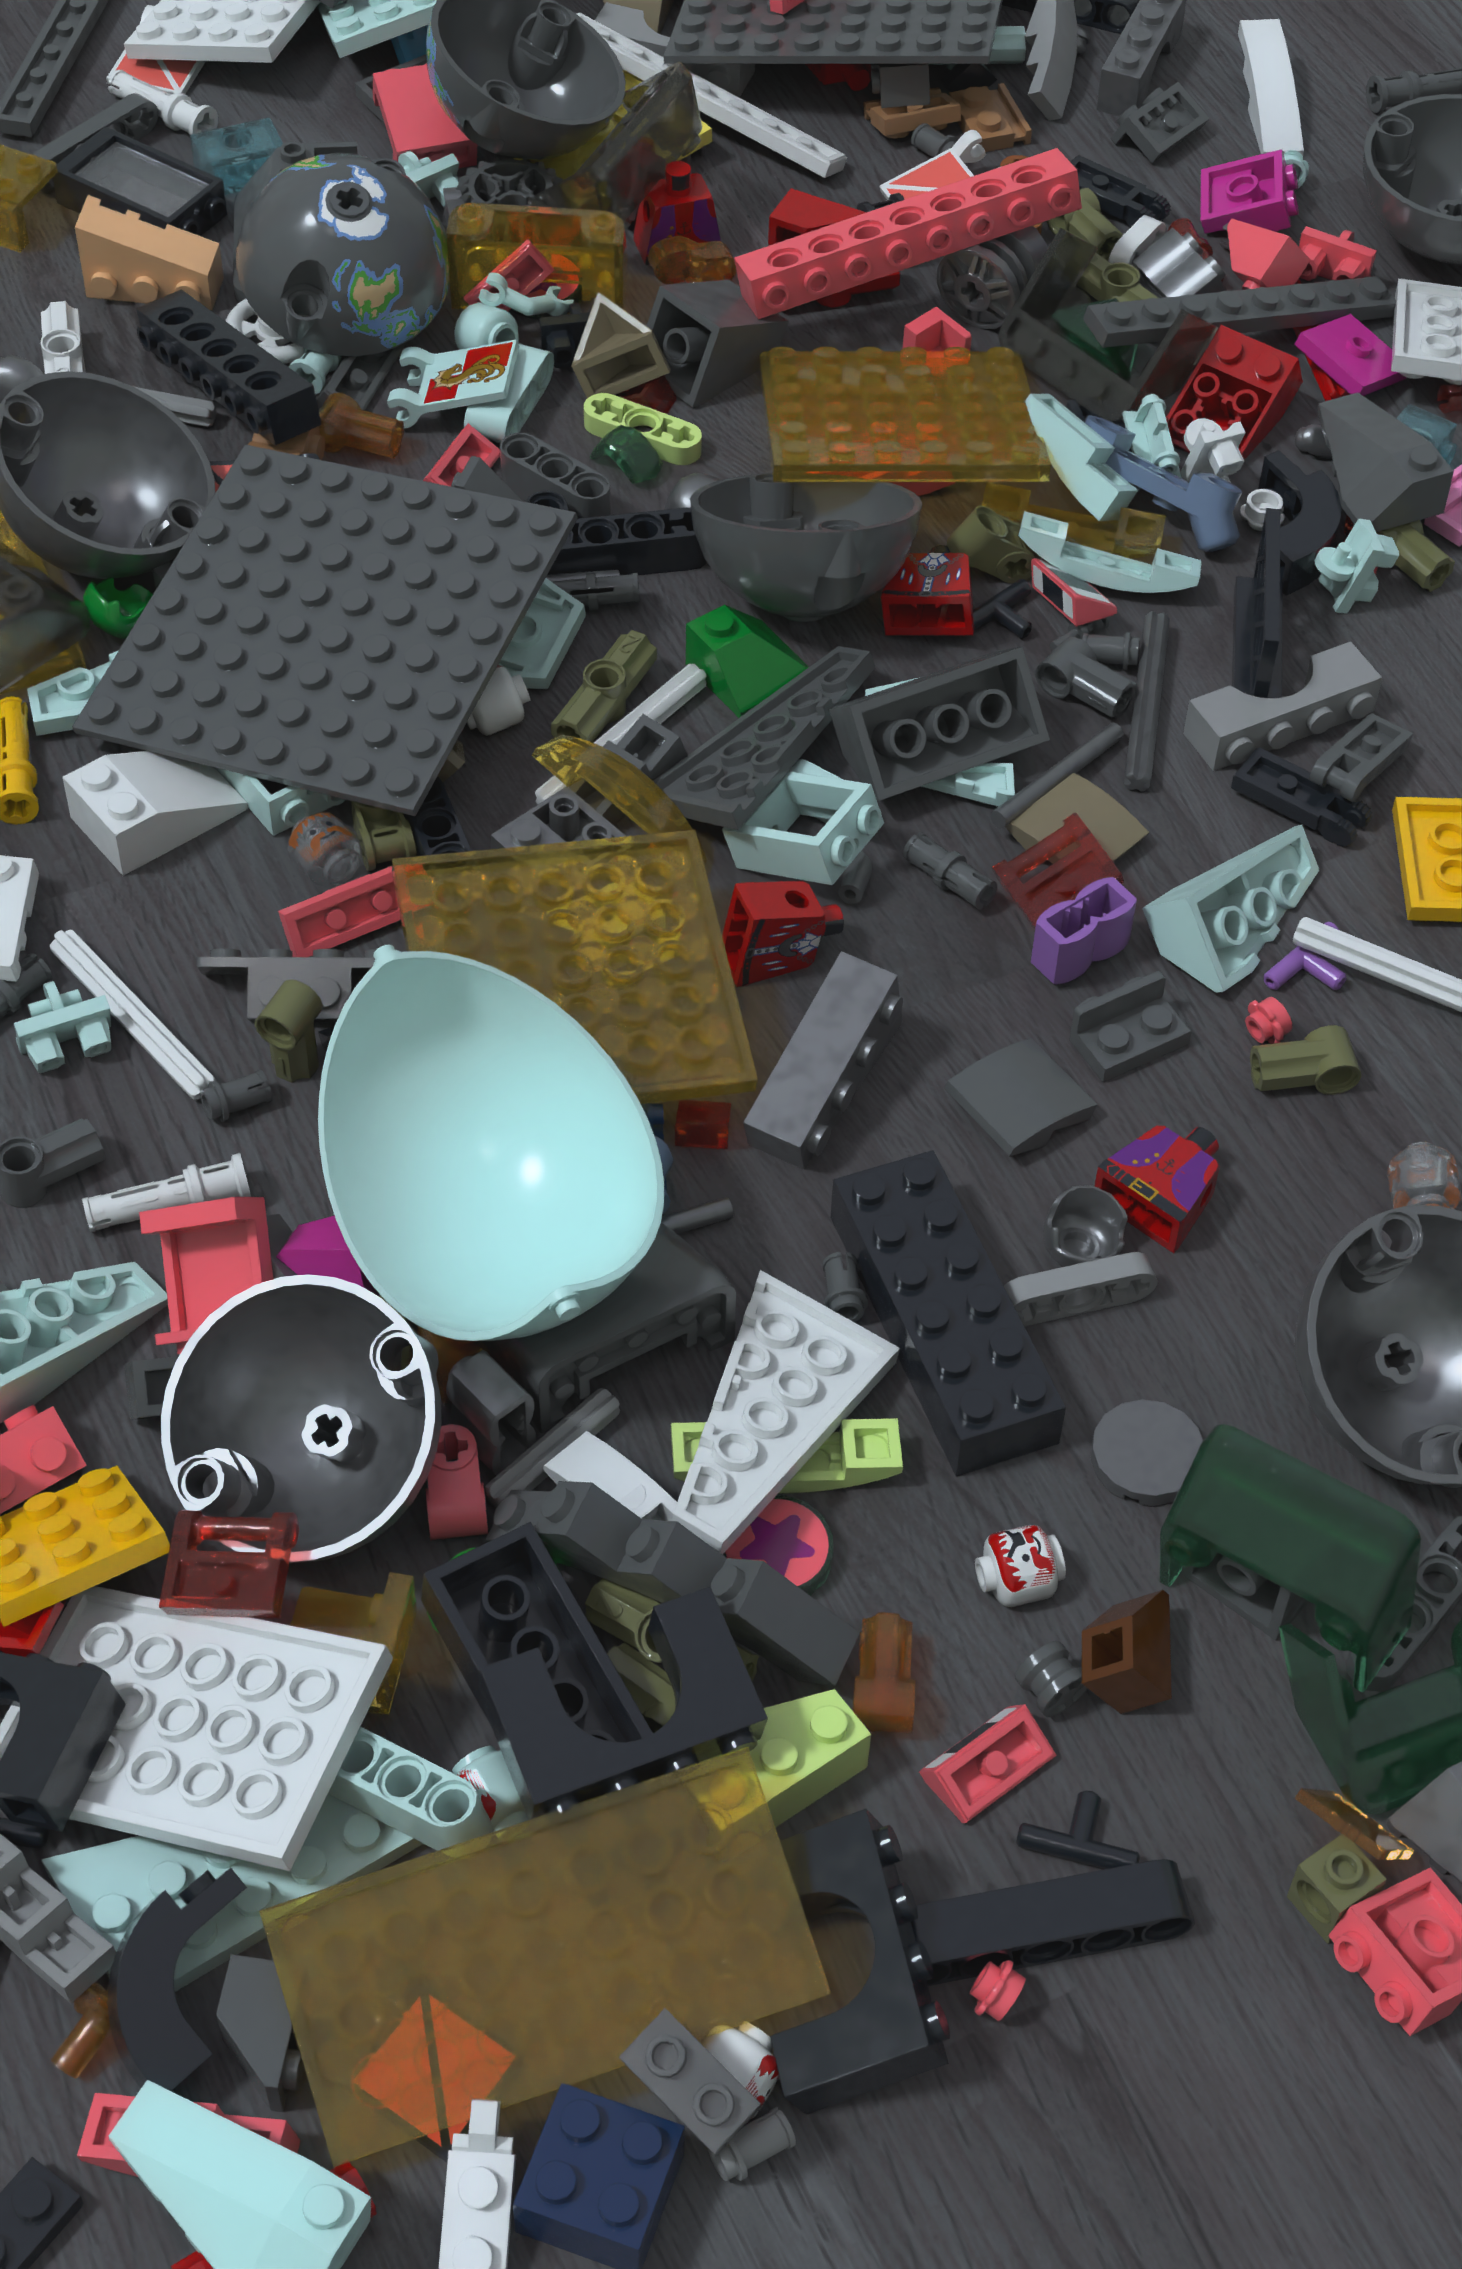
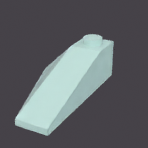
(66, 1325)

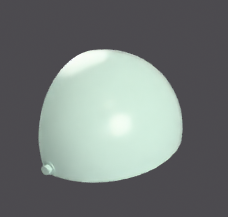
(481, 1150)

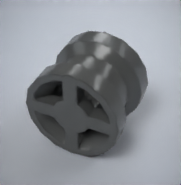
(1051, 1678)

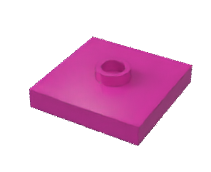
(1350, 355)

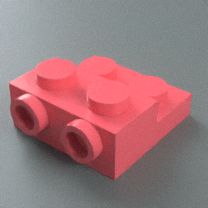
(1406, 1950)

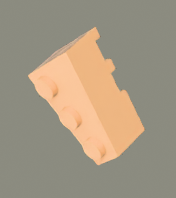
(142, 261)

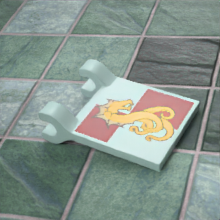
(454, 378)

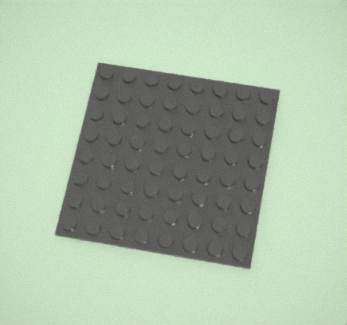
(835, 32)
(327, 627)

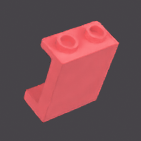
(416, 119)
(208, 1257)

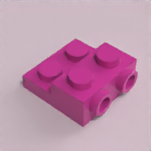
(1250, 191)

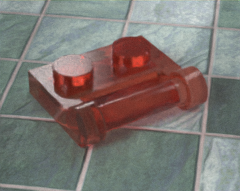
(1062, 879)
(228, 1580)

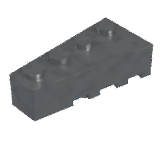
(825, 1061)

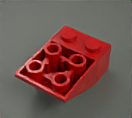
(1237, 383)

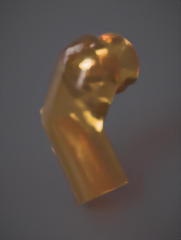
(87, 2034)

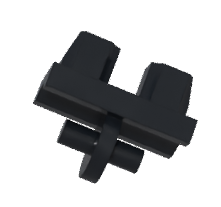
(563, 334)

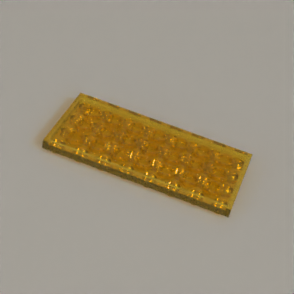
(540, 1953)

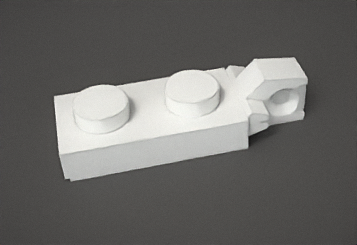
(478, 2194)

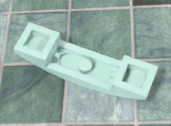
(1166, 574)

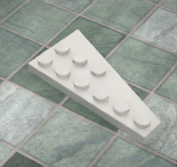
(776, 1404)

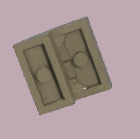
(1103, 815)

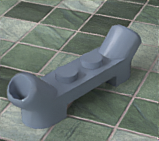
(1205, 498)

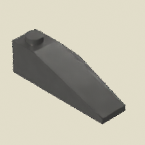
(1382, 464)

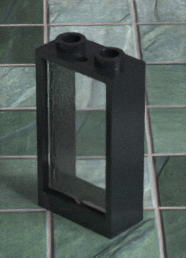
(140, 180)

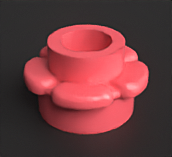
(1268, 1020)
(997, 1989)

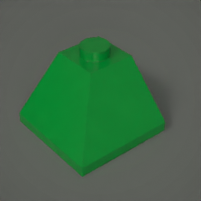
(740, 657)

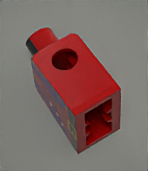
(675, 208)
(1163, 1181)

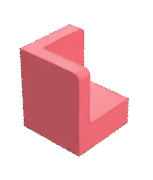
(935, 332)

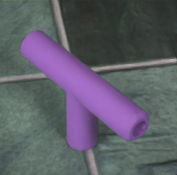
(1309, 961)

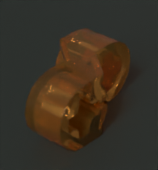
(684, 260)

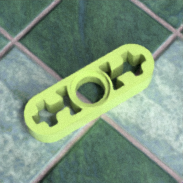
(671, 437)

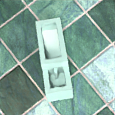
(1080, 458)

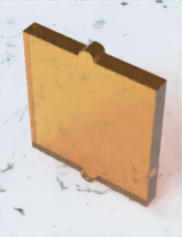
(1354, 1824)

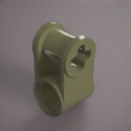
(992, 545)
(382, 834)

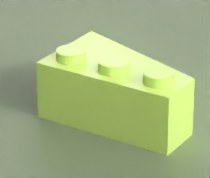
(808, 1751)

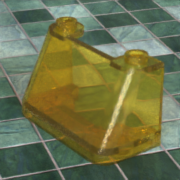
(578, 243)

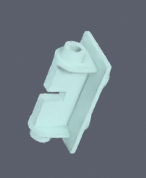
(1152, 434)

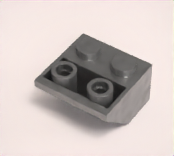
(555, 820)

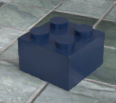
(599, 2178)

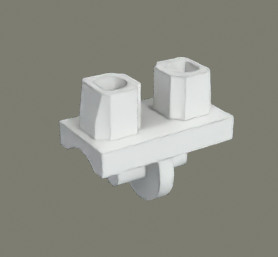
(1212, 449)

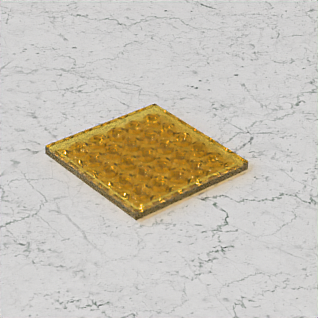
(899, 416)
(609, 935)

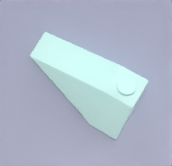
(1230, 912)
(237, 2191)

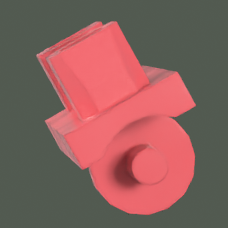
(1335, 256)

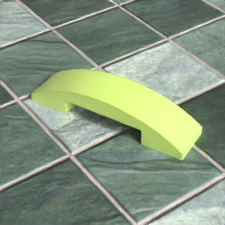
(852, 1457)

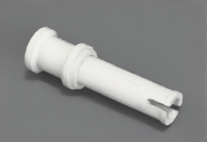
(175, 109)
(193, 1186)

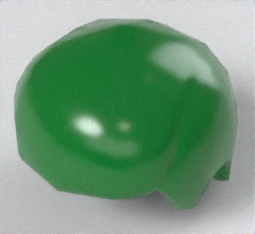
(115, 609)

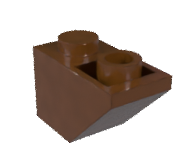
(1130, 1653)

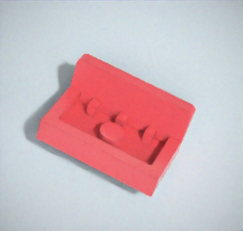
(34, 1455)

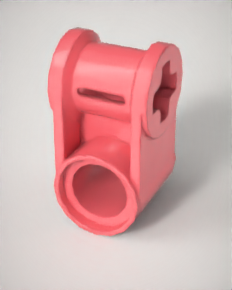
(454, 1488)

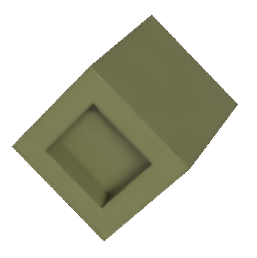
(1333, 1882)

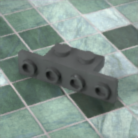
(325, 972)

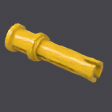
(17, 774)

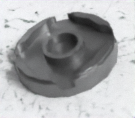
(1144, 1450)

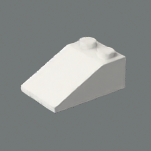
(147, 804)

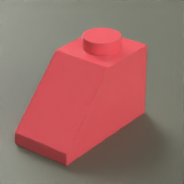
(1264, 256)

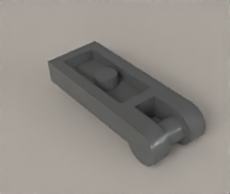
(1360, 756)

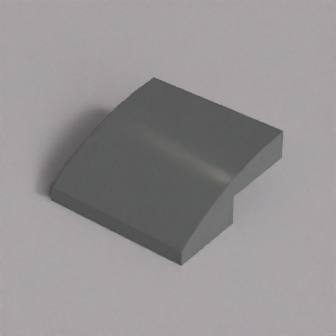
(1020, 1096)

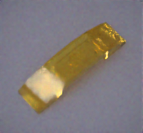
(1132, 536)
(614, 778)

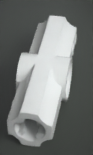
(61, 339)

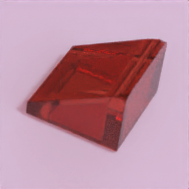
(653, 394)
(702, 1124)

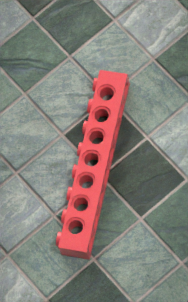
(908, 233)

